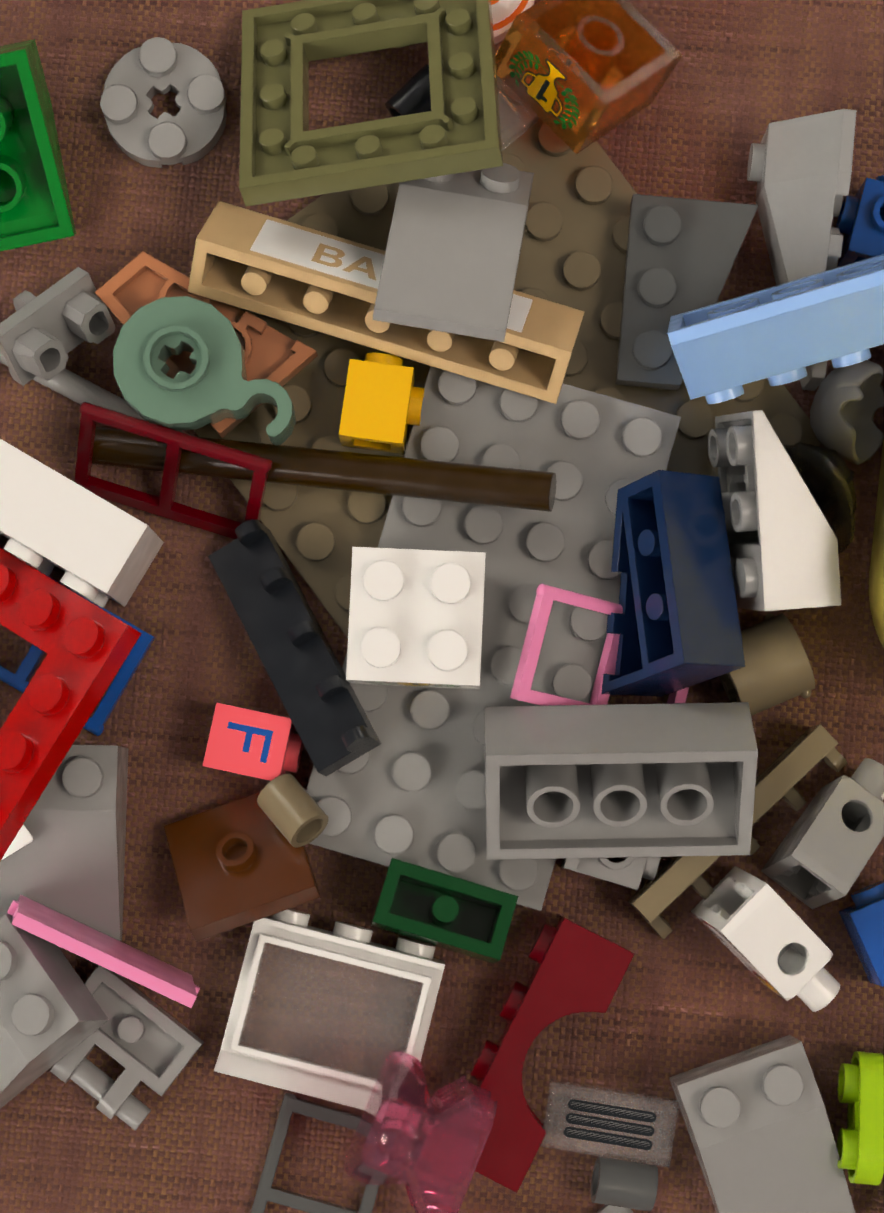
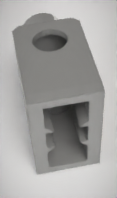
(832, 838)

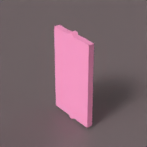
(103, 950)

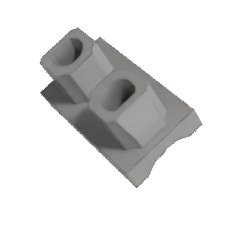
(52, 325)

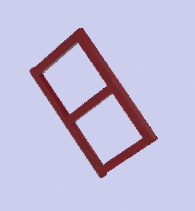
(176, 441)

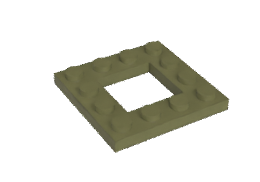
(290, 162)

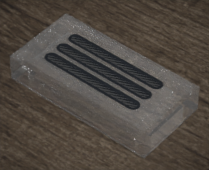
(610, 1123)

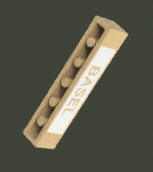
(334, 288)

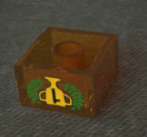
(585, 65)

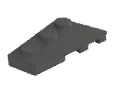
(673, 265)

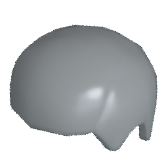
(845, 411)

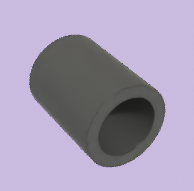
(624, 1184)

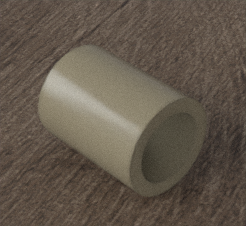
(292, 810)

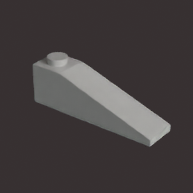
(800, 187)

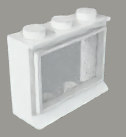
(326, 1007)

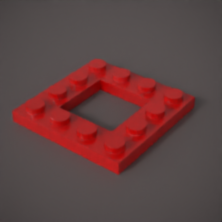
(81, 661)

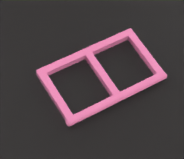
(533, 642)

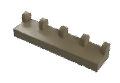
(770, 787)

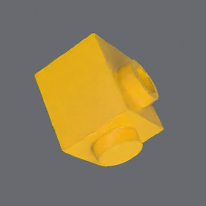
(379, 403)

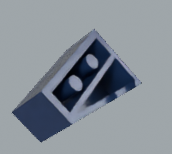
(673, 586)

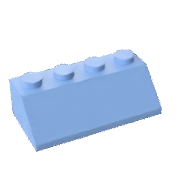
(781, 331)

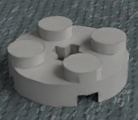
(157, 69)

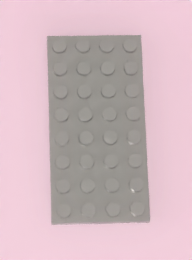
(425, 783)

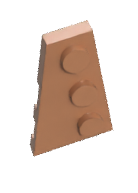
(266, 350)

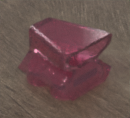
(421, 1138)

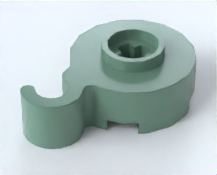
(216, 385)

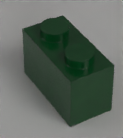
(444, 911)

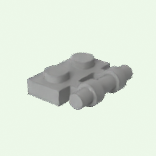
(139, 1038)

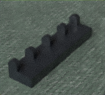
(293, 649)

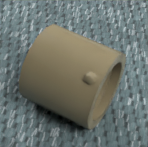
(773, 668)

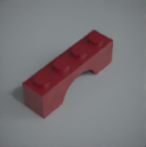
(572, 975)

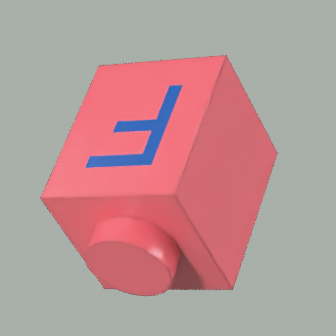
(252, 743)

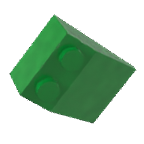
(32, 173)

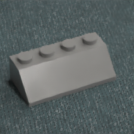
(619, 780)

